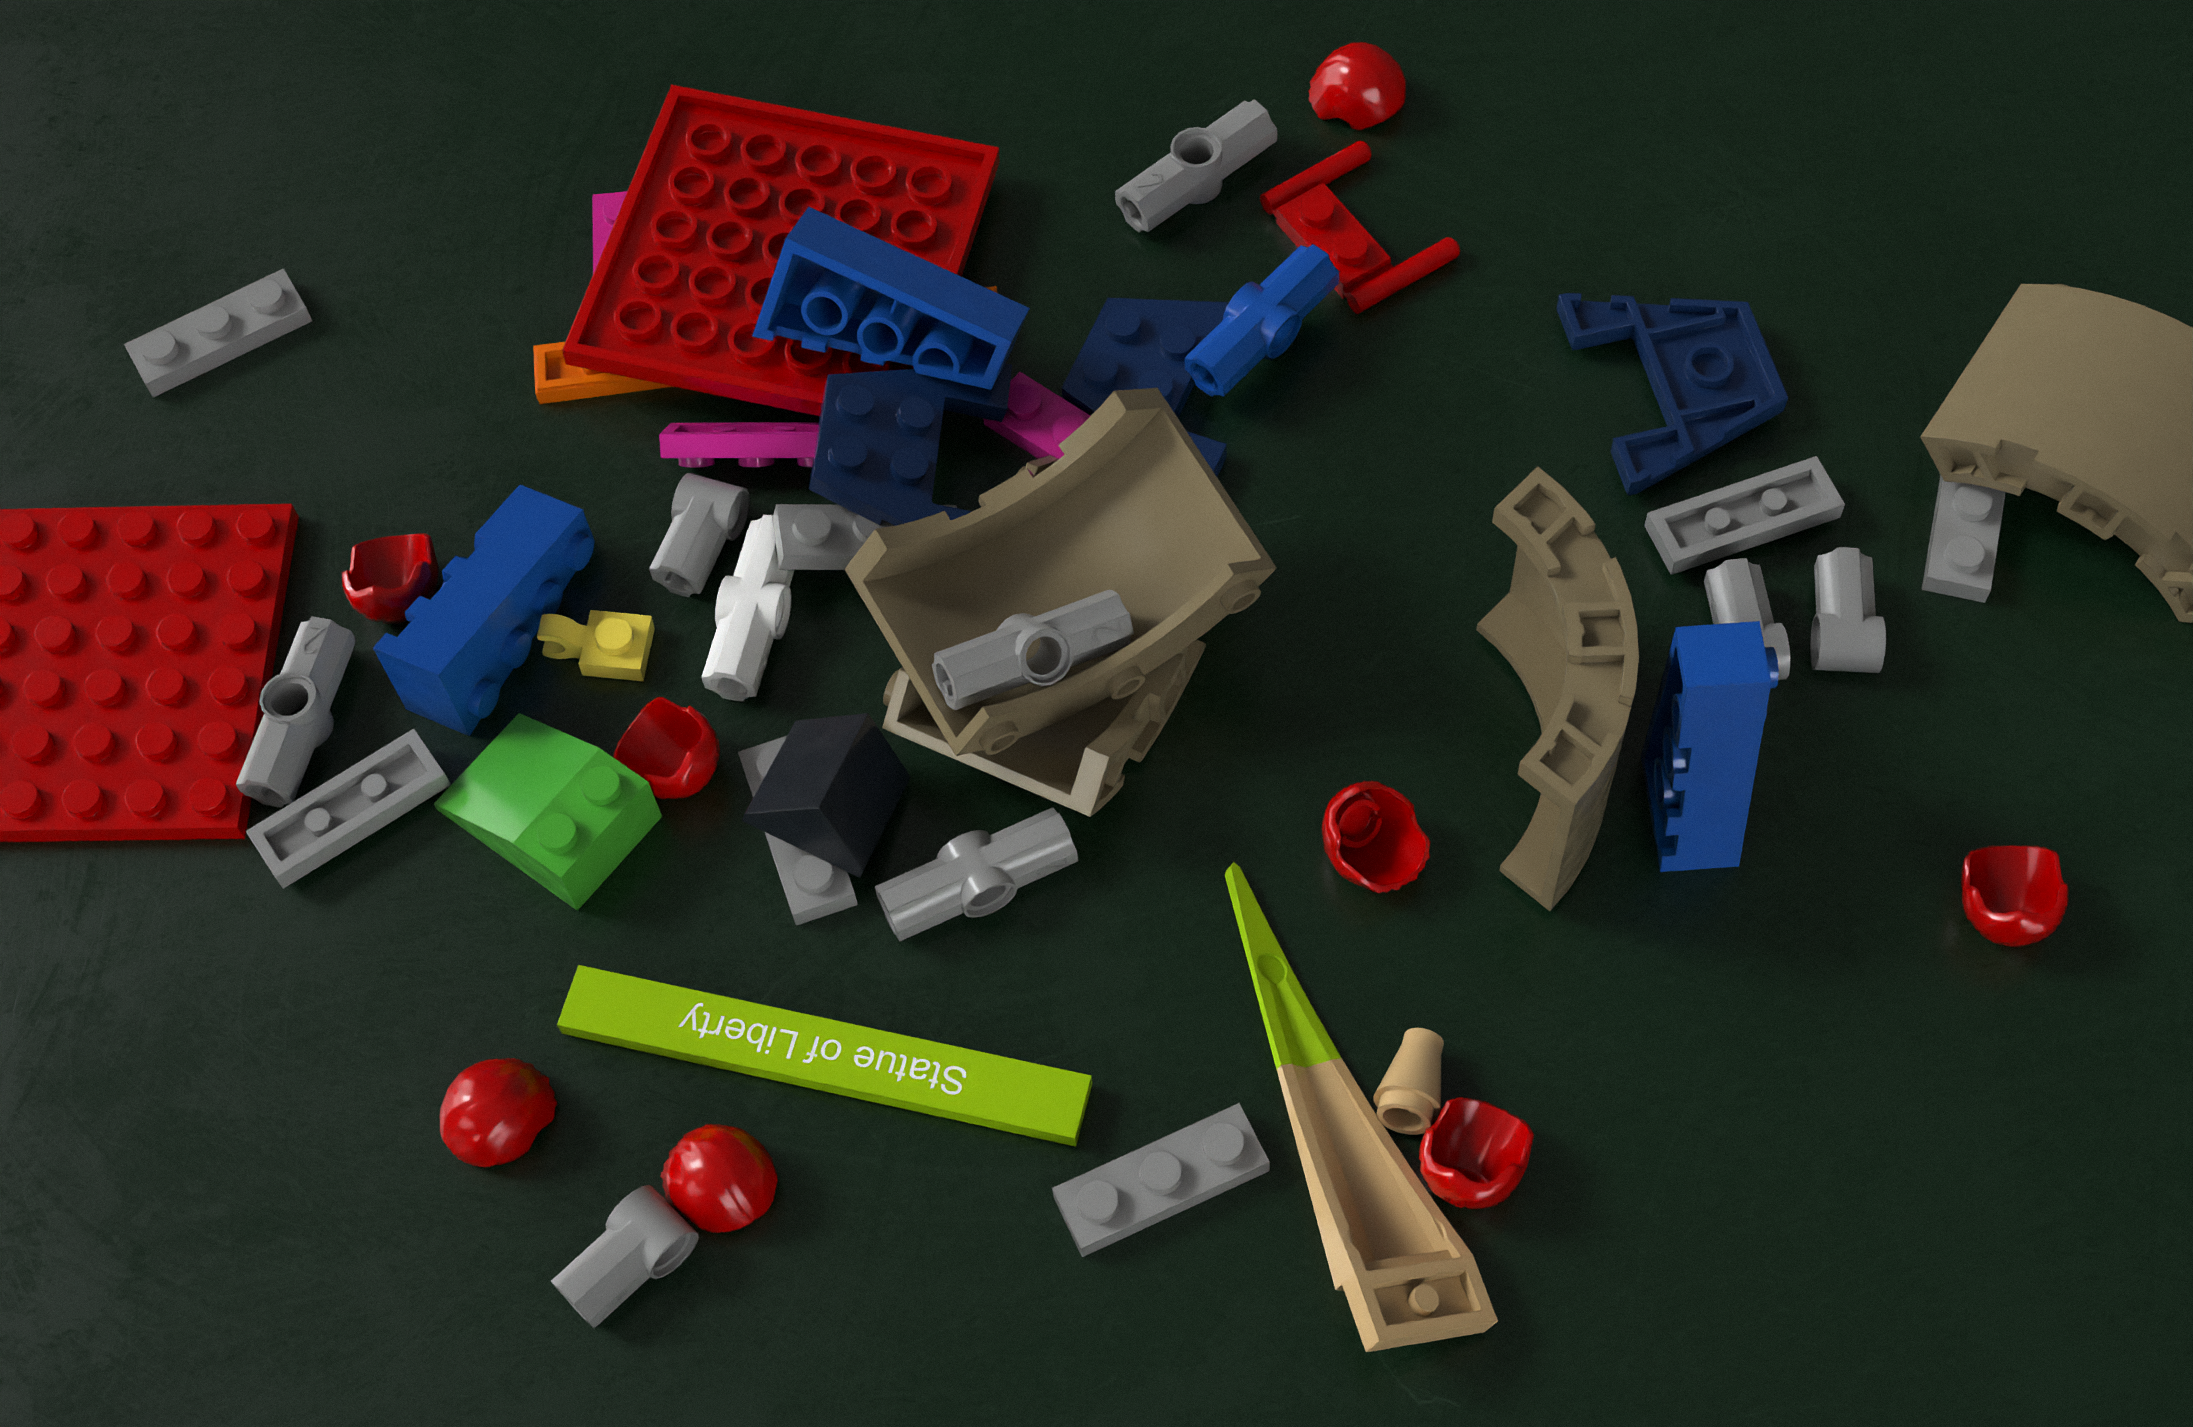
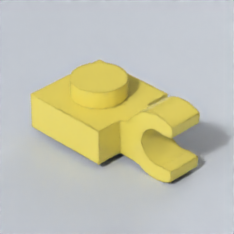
(608, 647)

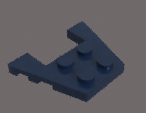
(1143, 348)
(1702, 366)
(883, 439)

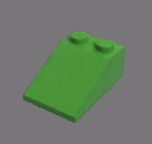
(552, 807)

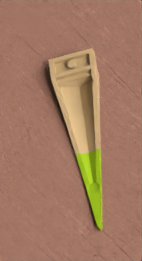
(1378, 1224)

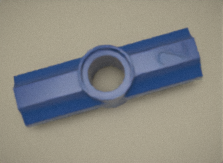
(1262, 320)

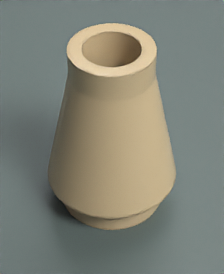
(1412, 1085)

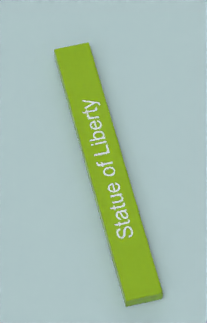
(827, 1055)

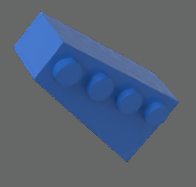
(886, 304)
(487, 610)
(1707, 743)

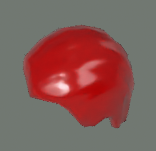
(1358, 86)
(390, 576)
(670, 748)
(1374, 837)
(2014, 893)
(495, 1111)
(1475, 1153)
(719, 1178)

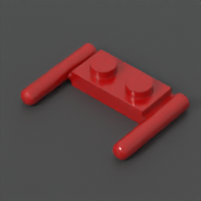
(1314, 215)

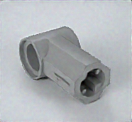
(702, 519)
(1739, 595)
(1845, 626)
(640, 1242)

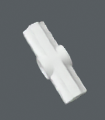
(748, 615)

